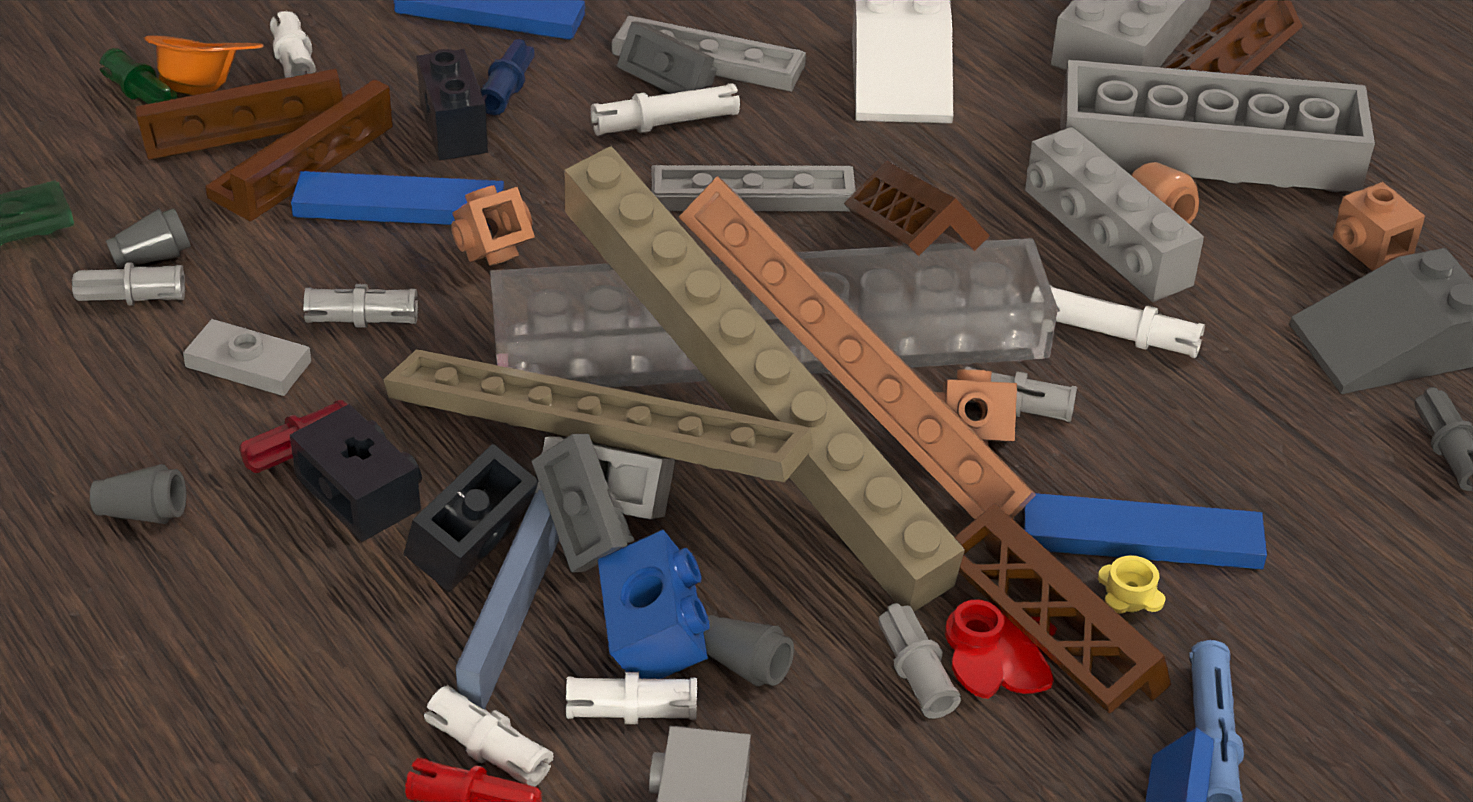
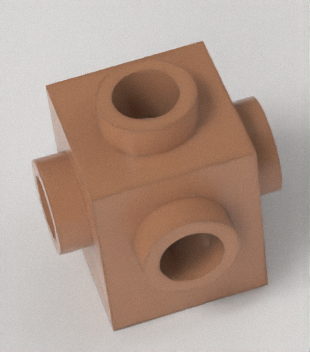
(504, 213)
(1377, 225)
(994, 399)

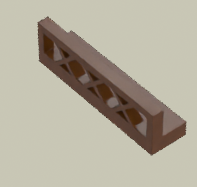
(1240, 38)
(236, 113)
(314, 147)
(913, 211)
(1063, 596)

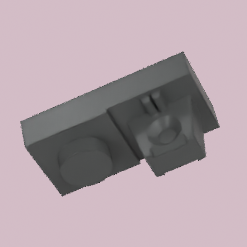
(665, 60)
(580, 502)

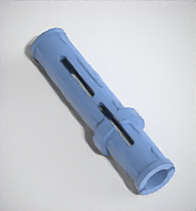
(1215, 717)

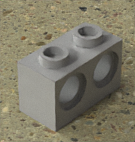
(634, 478)

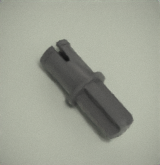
(1449, 433)

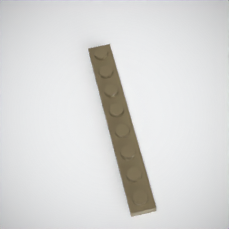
(607, 414)

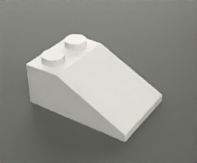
(903, 61)

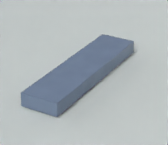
(507, 604)

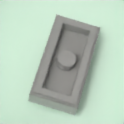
(247, 357)

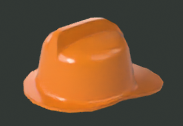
(194, 65)

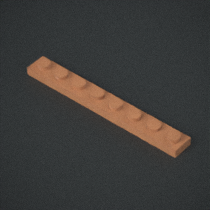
(854, 354)

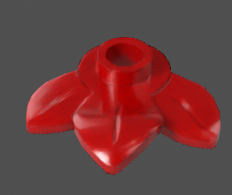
(994, 652)

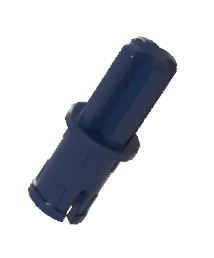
(506, 77)

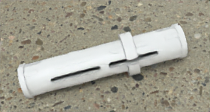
(645, 111)
(1138, 325)

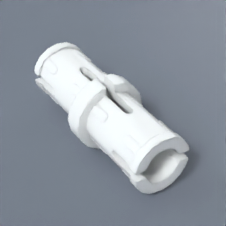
(291, 45)
(631, 698)
(488, 736)

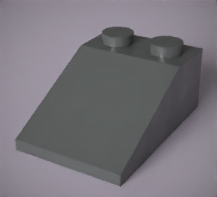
(1393, 323)

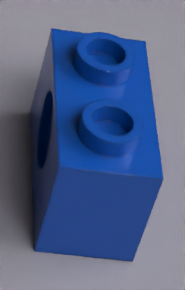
(653, 607)

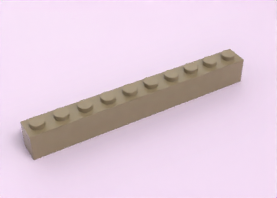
(762, 378)

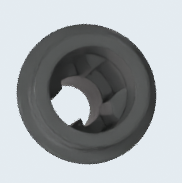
(149, 240)
(141, 495)
(750, 649)

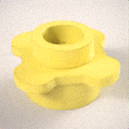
(1131, 585)

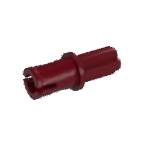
(275, 445)

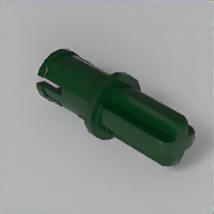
(135, 78)

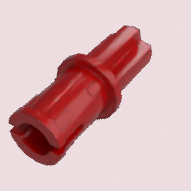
(454, 784)

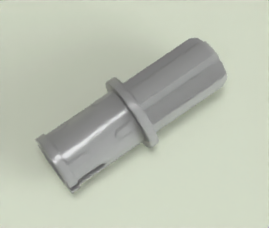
(130, 284)
(919, 661)

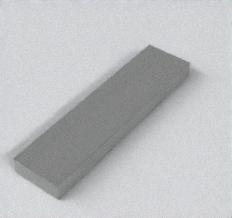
(733, 56)
(758, 186)

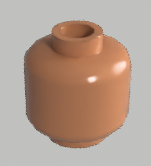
(1171, 187)

